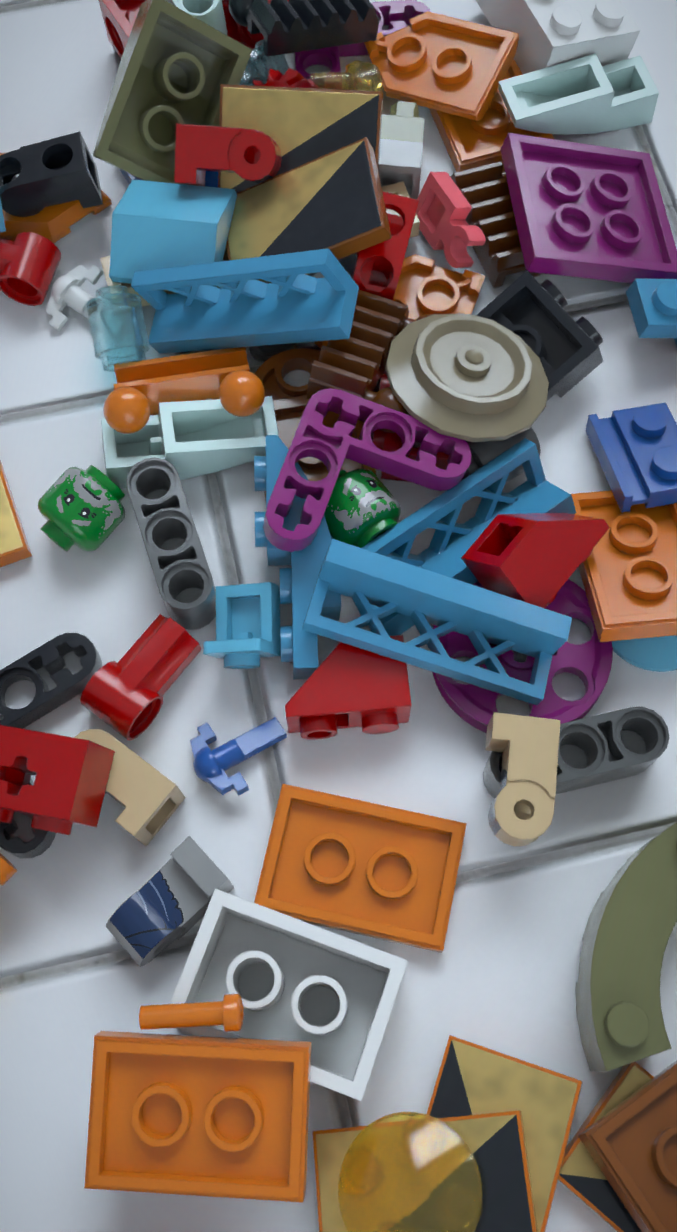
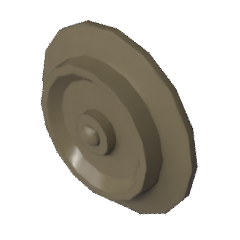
(467, 377)

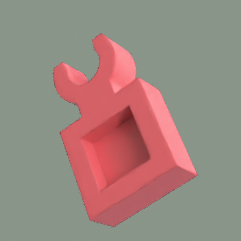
(443, 219)

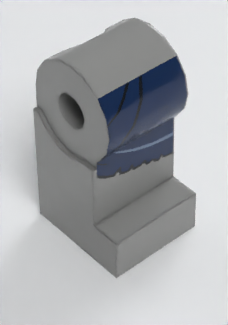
(167, 903)

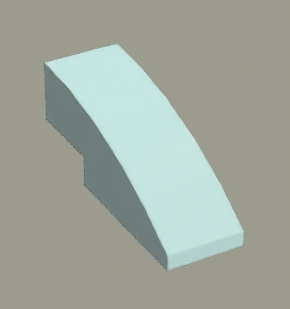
(581, 97)
(192, 437)

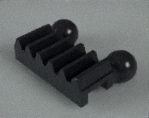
(306, 23)

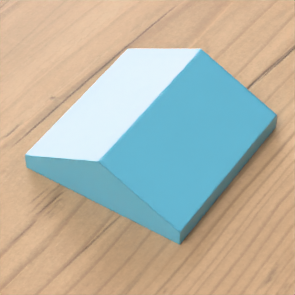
(168, 227)

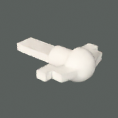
(67, 291)

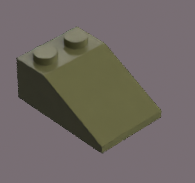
(163, 79)

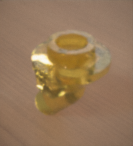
(357, 76)

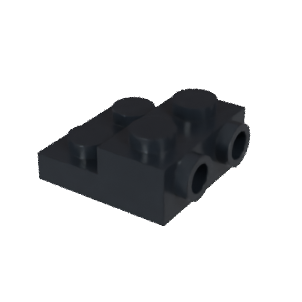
(537, 315)

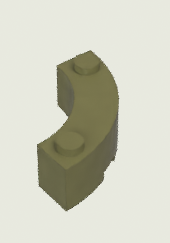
(624, 958)

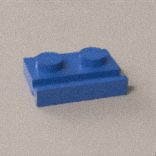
(637, 454)

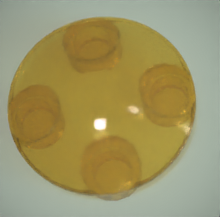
(409, 1178)

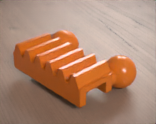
(178, 378)

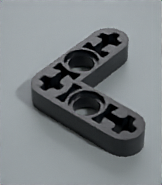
(45, 700)

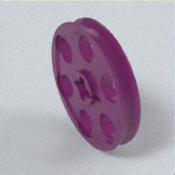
(587, 661)

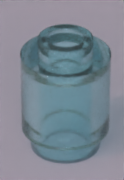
(117, 326)

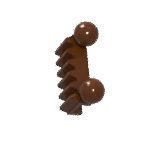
(493, 213)
(360, 361)

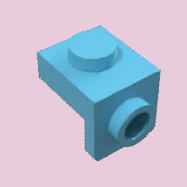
(246, 625)

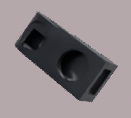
(48, 176)

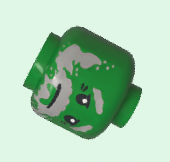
(360, 508)
(81, 509)

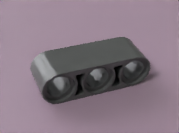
(168, 519)
(602, 744)

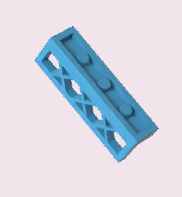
(246, 309)
(453, 538)
(441, 602)

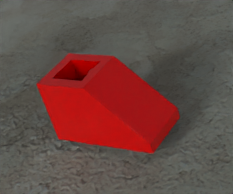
(532, 553)
(351, 692)

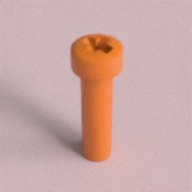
(225, 1012)

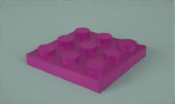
(588, 210)

